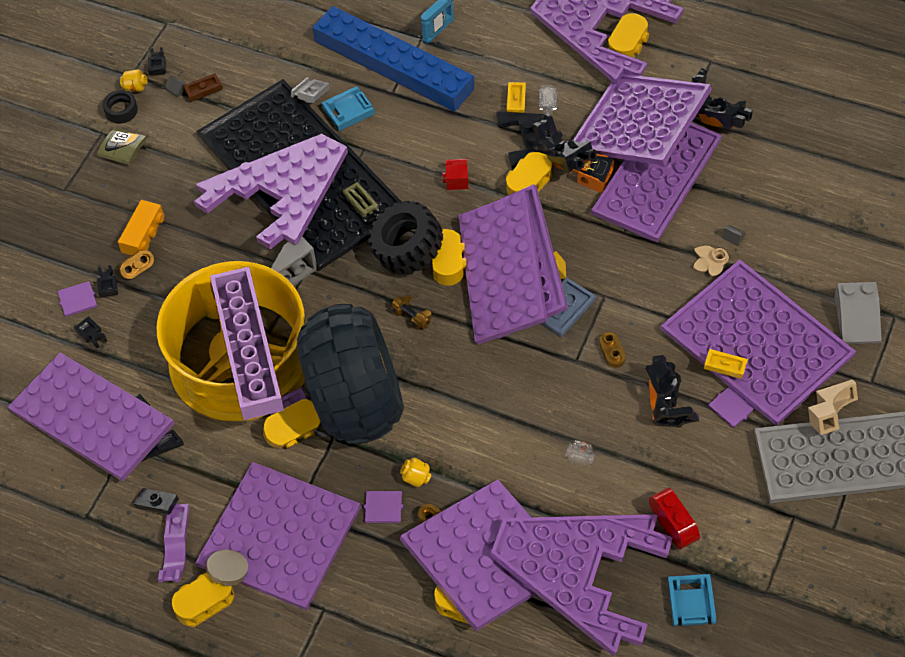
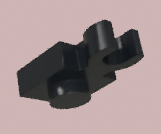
(157, 62)
(107, 283)
(90, 331)

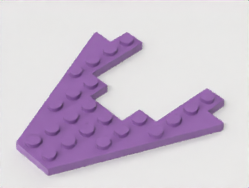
(576, 25)

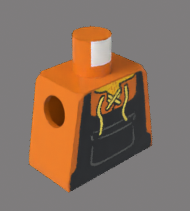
(596, 173)

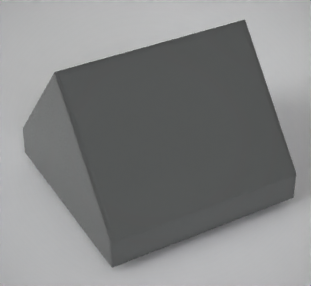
(175, 85)
(733, 234)

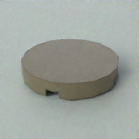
(227, 567)

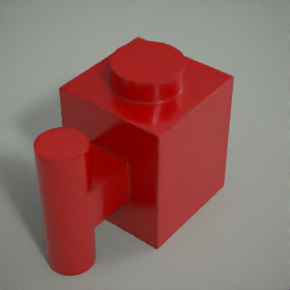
(456, 174)

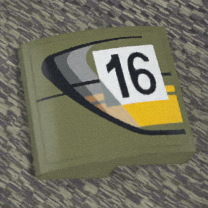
(121, 146)

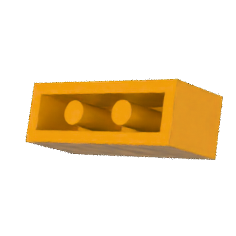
(141, 227)

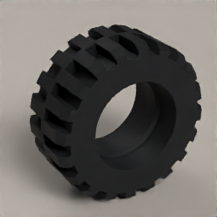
(395, 223)

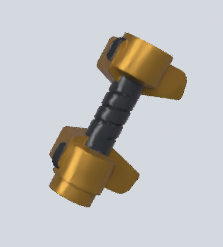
(419, 320)

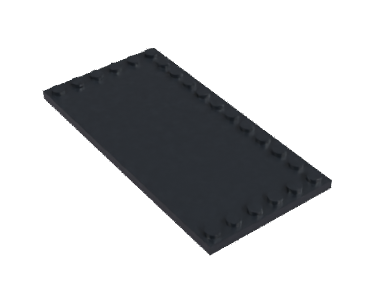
(277, 122)

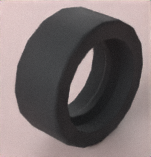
(121, 116)

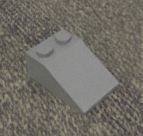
(295, 261)
(858, 312)

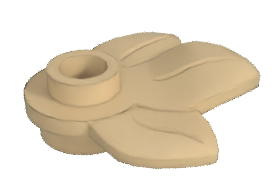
(709, 260)

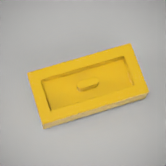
(516, 97)
(725, 363)

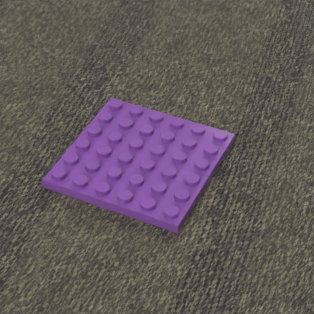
(643, 118)
(284, 532)
(457, 552)

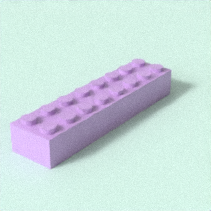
(246, 343)

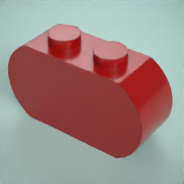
(674, 518)

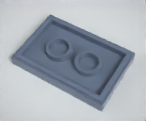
(578, 302)

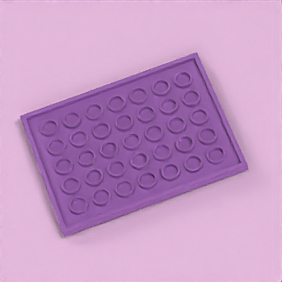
(753, 320)

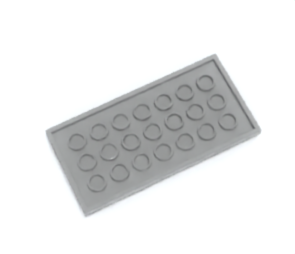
(855, 459)

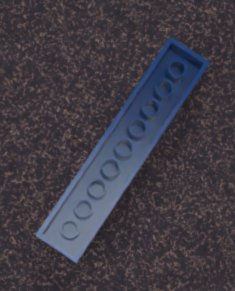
(394, 58)

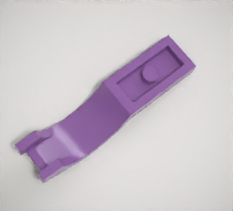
(175, 544)

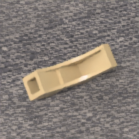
(830, 400)

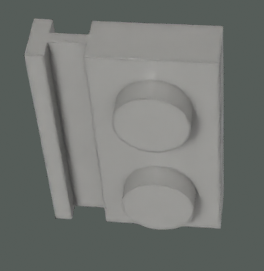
(310, 90)

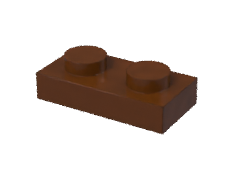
(203, 87)

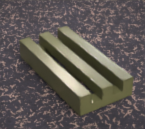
(368, 209)

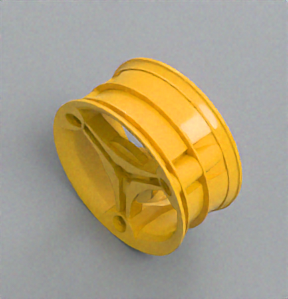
(194, 300)

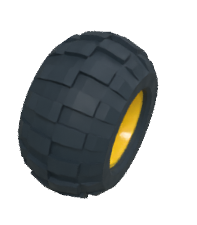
(349, 373)

